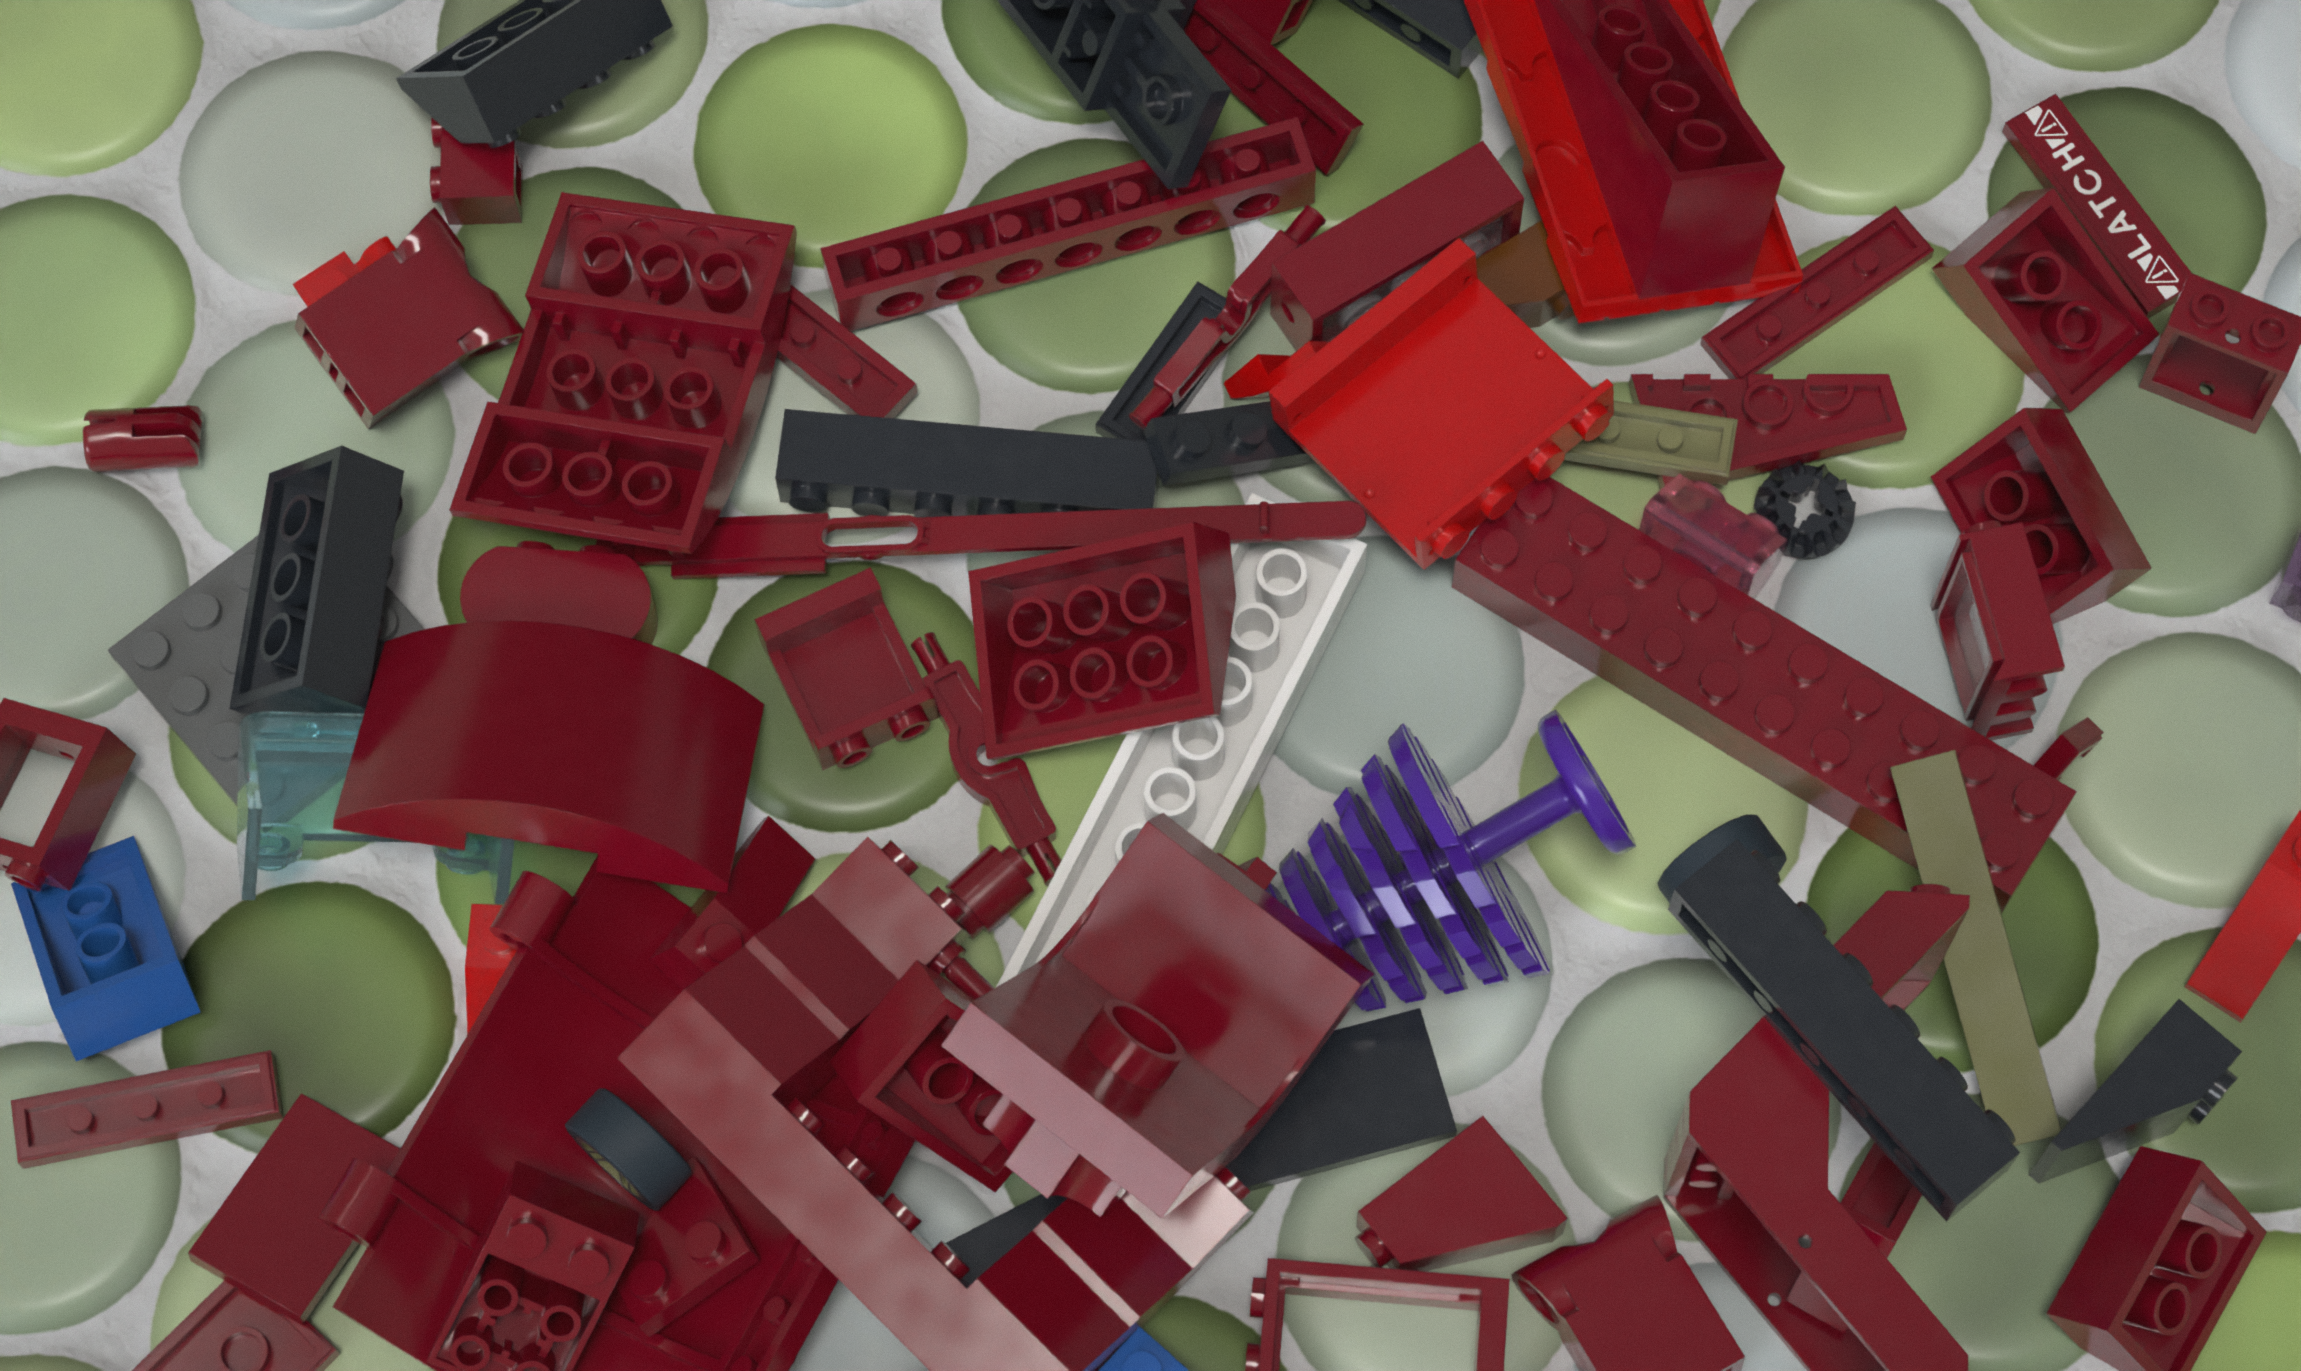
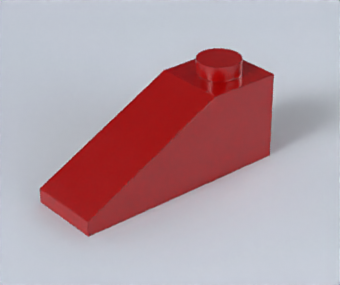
(2255, 933)

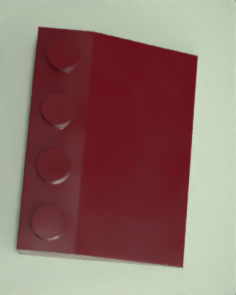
(1103, 638)

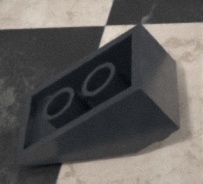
(2165, 1079)

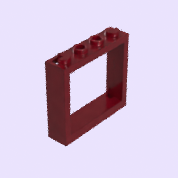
(1381, 1285)

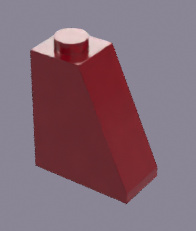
(1459, 1207)

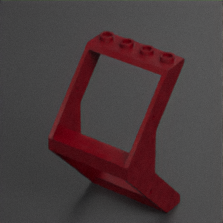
(1755, 1170)

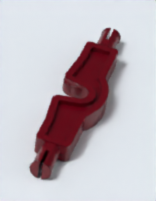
(1218, 334)
(1003, 786)

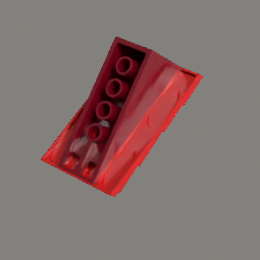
(1637, 153)

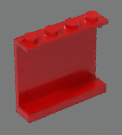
(1438, 407)

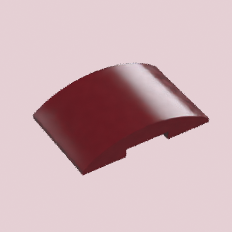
(633, 375)
(557, 746)

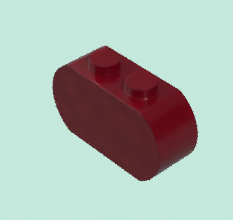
(564, 587)

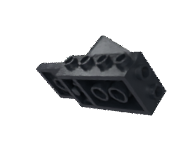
(1136, 68)

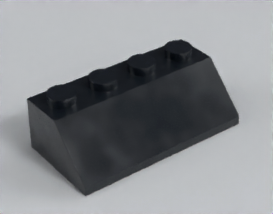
(529, 62)
(318, 585)

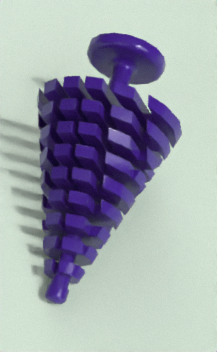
(1437, 868)

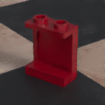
(846, 671)

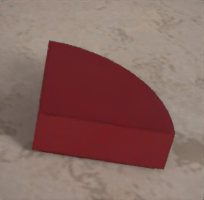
(2068, 746)

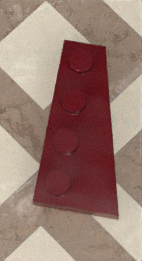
(1784, 417)

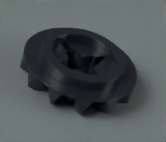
(1818, 533)

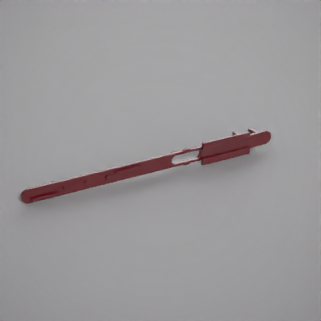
(797, 541)

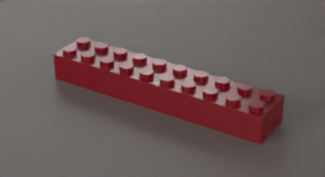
(1744, 676)

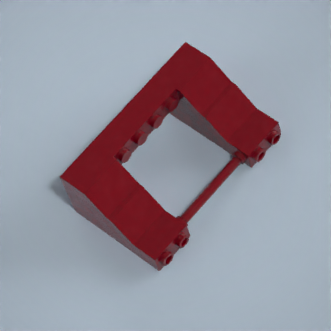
(756, 1045)

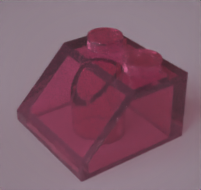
(1714, 534)

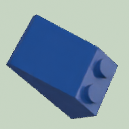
(107, 952)

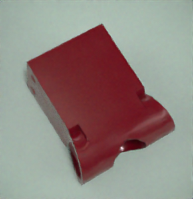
(405, 322)
(1630, 1300)

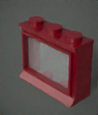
(1996, 628)

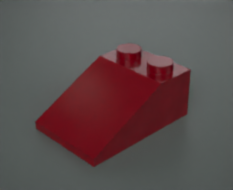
(2047, 297)
(917, 1085)

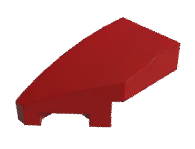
(1266, 371)

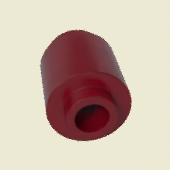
(990, 889)

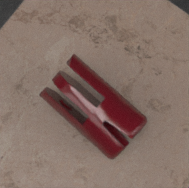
(142, 438)

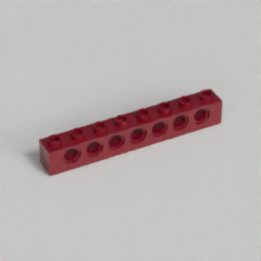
(1065, 227)

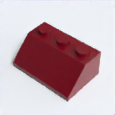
(2042, 476)
(2157, 1266)

